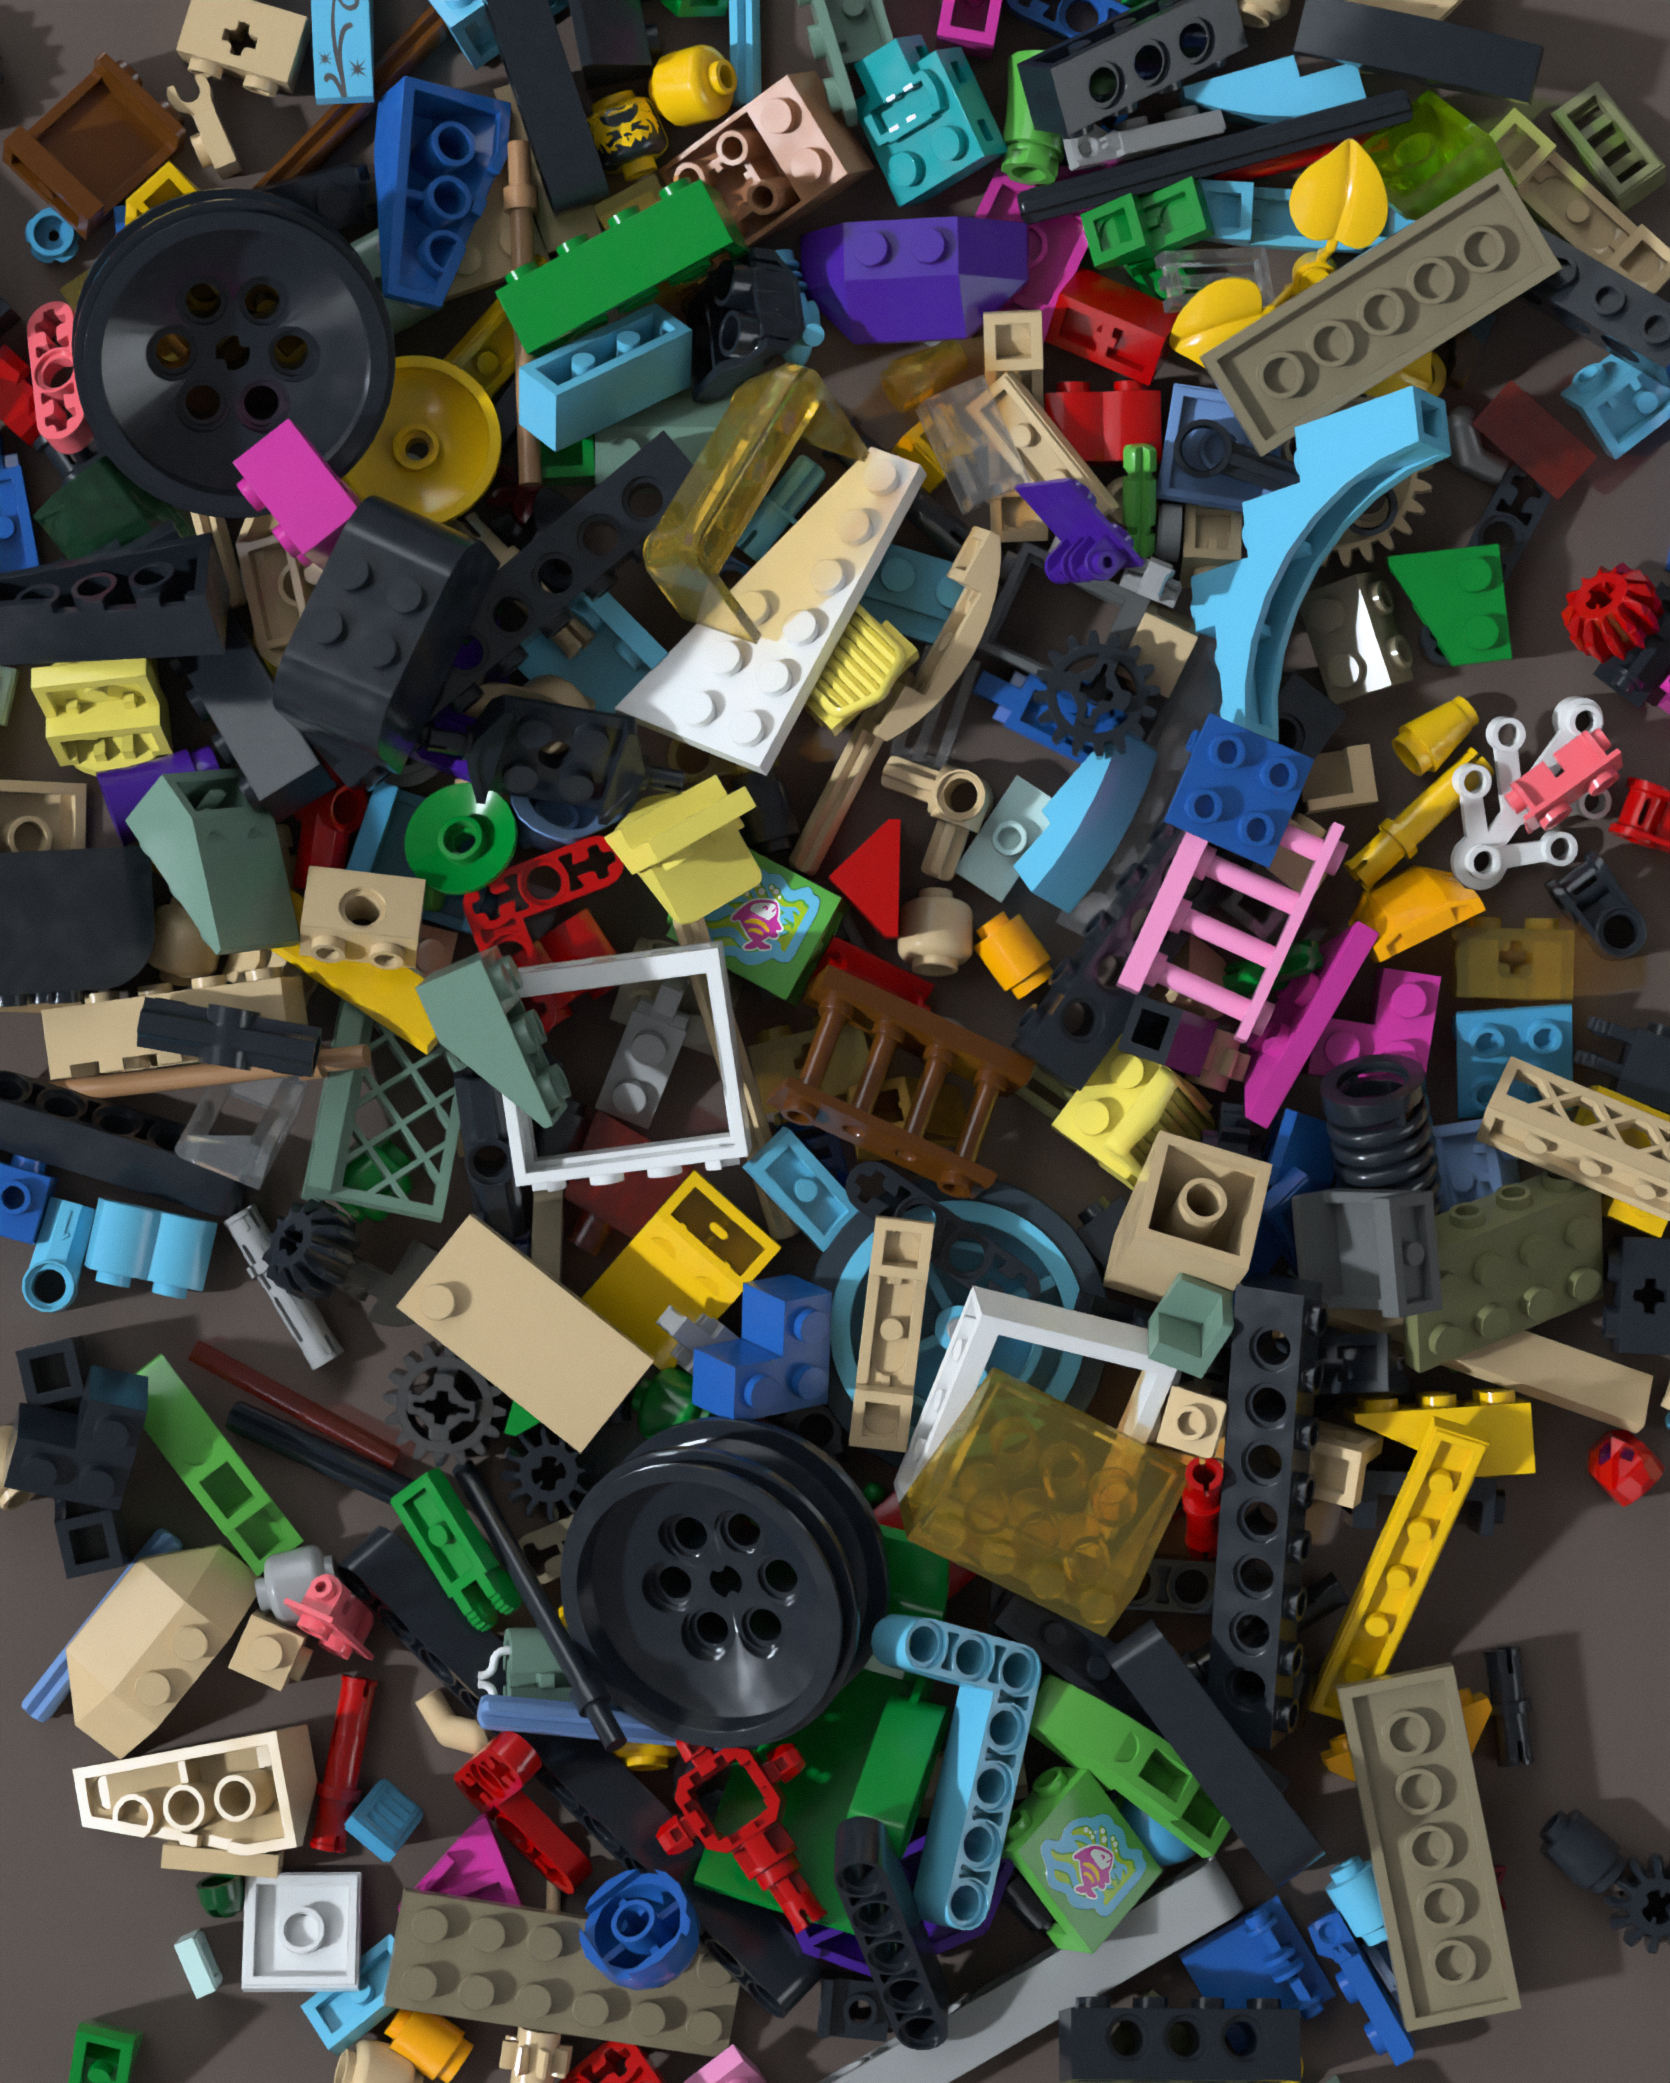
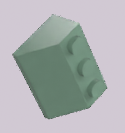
(683, 420)

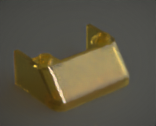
(730, 483)

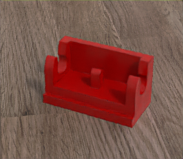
(1112, 326)

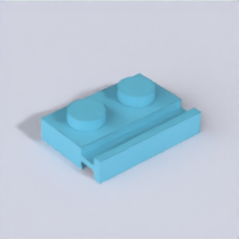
(912, 593)

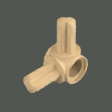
(936, 790)

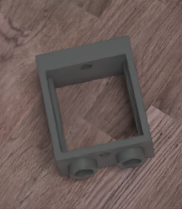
(1012, 573)

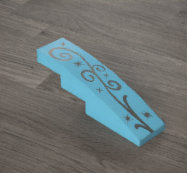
(343, 51)

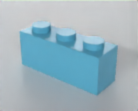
(605, 377)

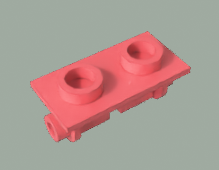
(1585, 771)
(334, 1617)

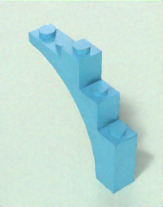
(1288, 534)

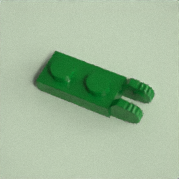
(456, 1550)

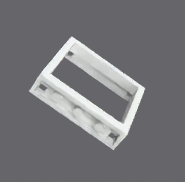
(659, 1157)
(997, 1313)

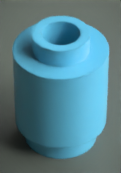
(1357, 1899)

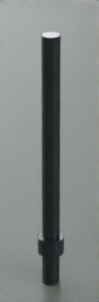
(587, 1691)

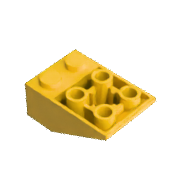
(685, 1257)
(1490, 1410)

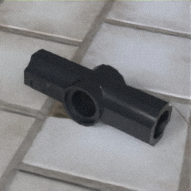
(229, 1037)
(491, 1182)

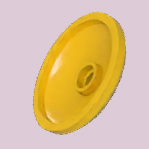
(457, 422)

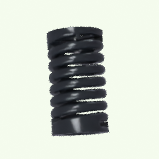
(1381, 1137)

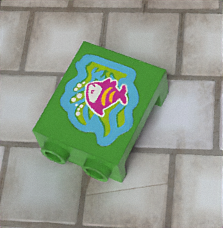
(776, 930)
(1078, 1857)

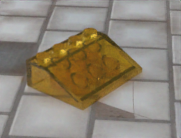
(1045, 1501)

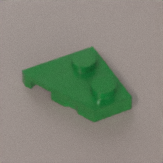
(1459, 600)

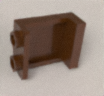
(96, 145)

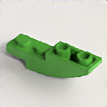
(213, 1468)
(1127, 1759)

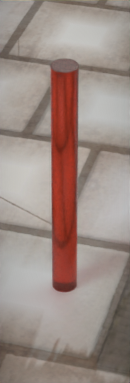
(294, 1404)

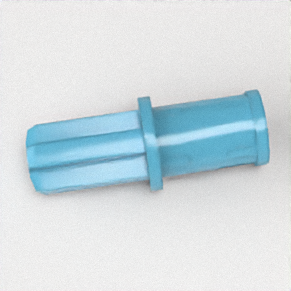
(781, 507)

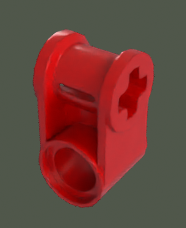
(1655, 823)

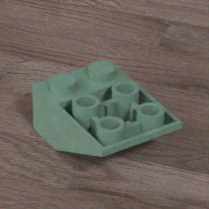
(218, 859)
(488, 1029)

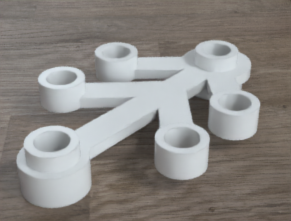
(1507, 766)

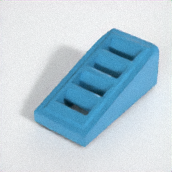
(384, 1820)

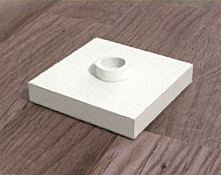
(302, 1932)

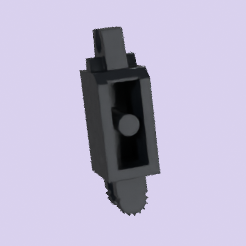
(1642, 1065)

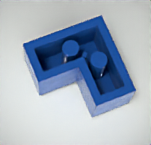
(777, 1360)

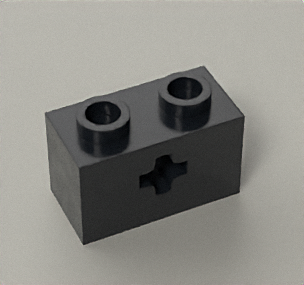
(1625, 1320)

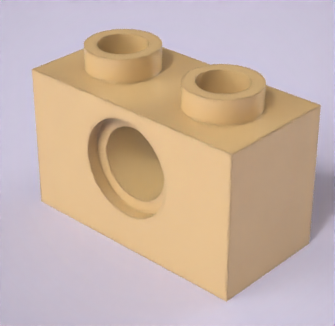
(341, 896)

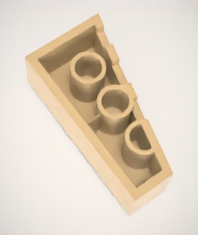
(103, 1031)

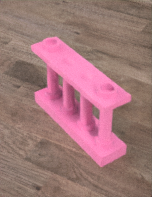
(1175, 913)

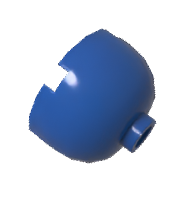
(640, 1930)

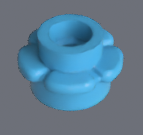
(38, 233)

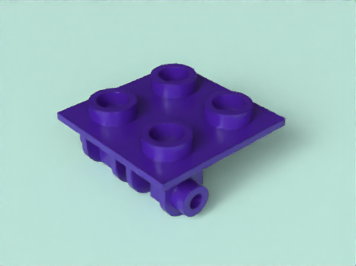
(1089, 543)

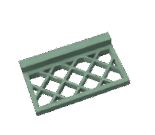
(337, 1125)

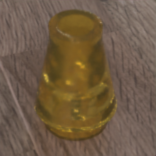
(921, 374)

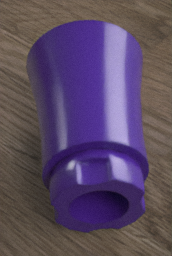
(128, 785)

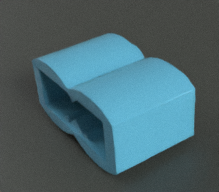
(149, 1246)

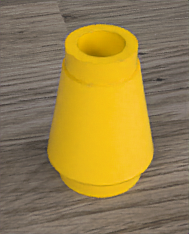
(1434, 735)

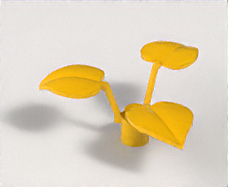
(1330, 201)

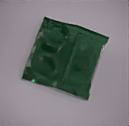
(103, 507)

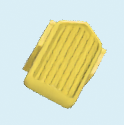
(859, 671)
(103, 712)
(689, 848)
(1126, 1108)

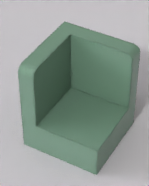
(1190, 1325)

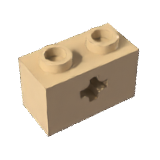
(277, 34)

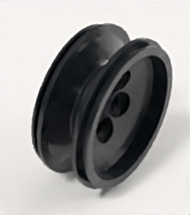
(233, 244)
(659, 1634)

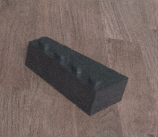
(117, 605)

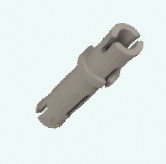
(299, 1315)

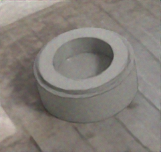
(1168, 532)

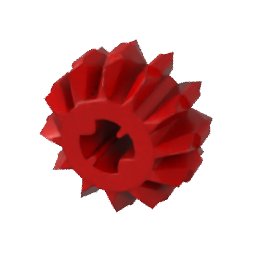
(1612, 612)

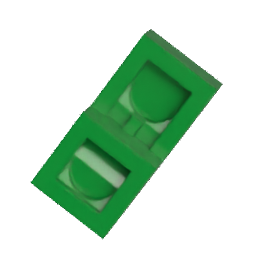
(1145, 226)

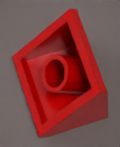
(872, 879)

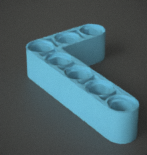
(996, 1687)

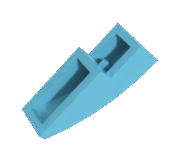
(1273, 92)
(1086, 823)

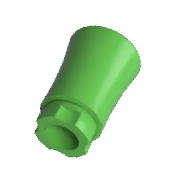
(1031, 154)

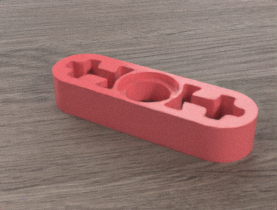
(45, 361)

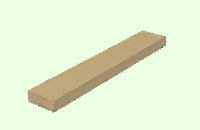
(1536, 1369)

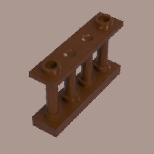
(942, 1049)

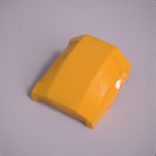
(1413, 908)

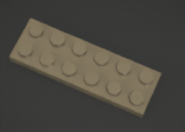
(1380, 311)
(1428, 1846)
(531, 1973)

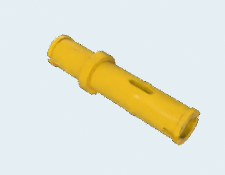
(1412, 825)

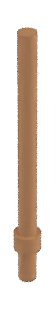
(521, 203)
(208, 1075)

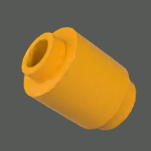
(1013, 954)
(429, 2043)

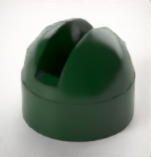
(221, 1894)

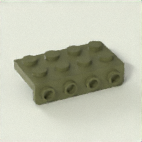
(1509, 1266)

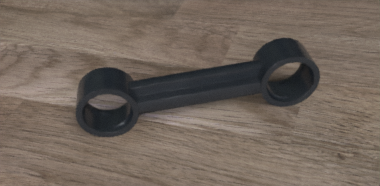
(1263, 472)

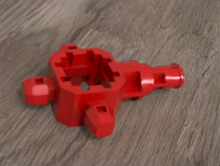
(760, 1846)

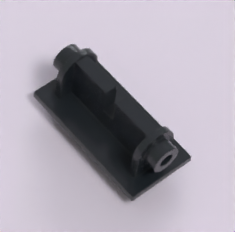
(1642, 667)

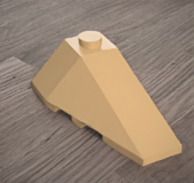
(221, 1794)

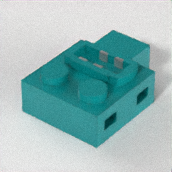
(925, 118)

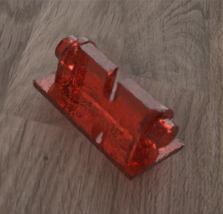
(1534, 440)

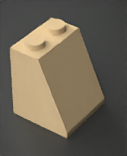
(1188, 1215)

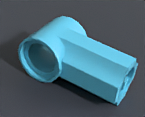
(60, 1248)

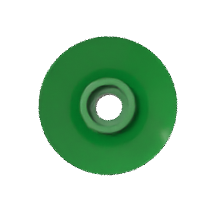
(441, 828)

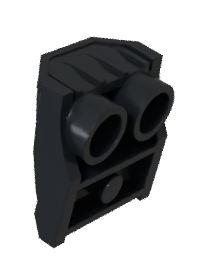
(741, 320)

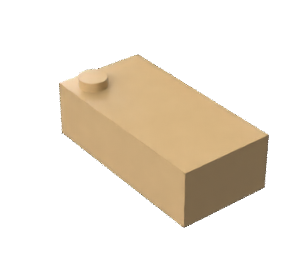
(526, 1332)

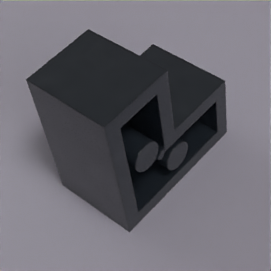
(83, 1453)

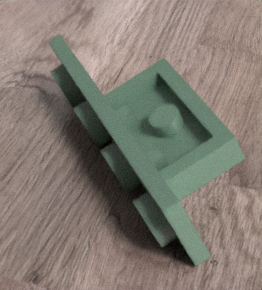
(843, 36)

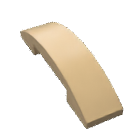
(1575, 208)
(1015, 344)
(979, 572)
(891, 1333)

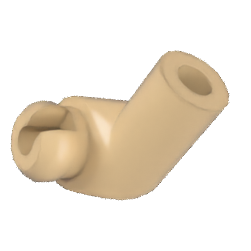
(452, 1730)

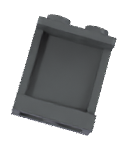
(1370, 1249)

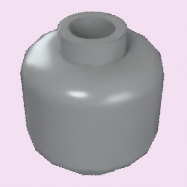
(290, 1576)

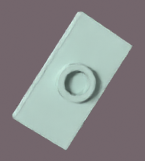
(1004, 839)

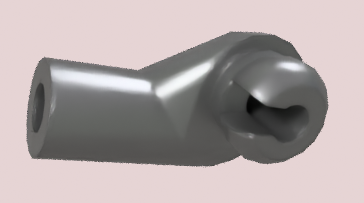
(1468, 451)

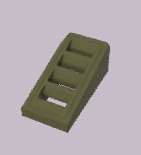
(1636, 187)

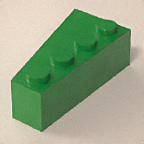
(620, 266)

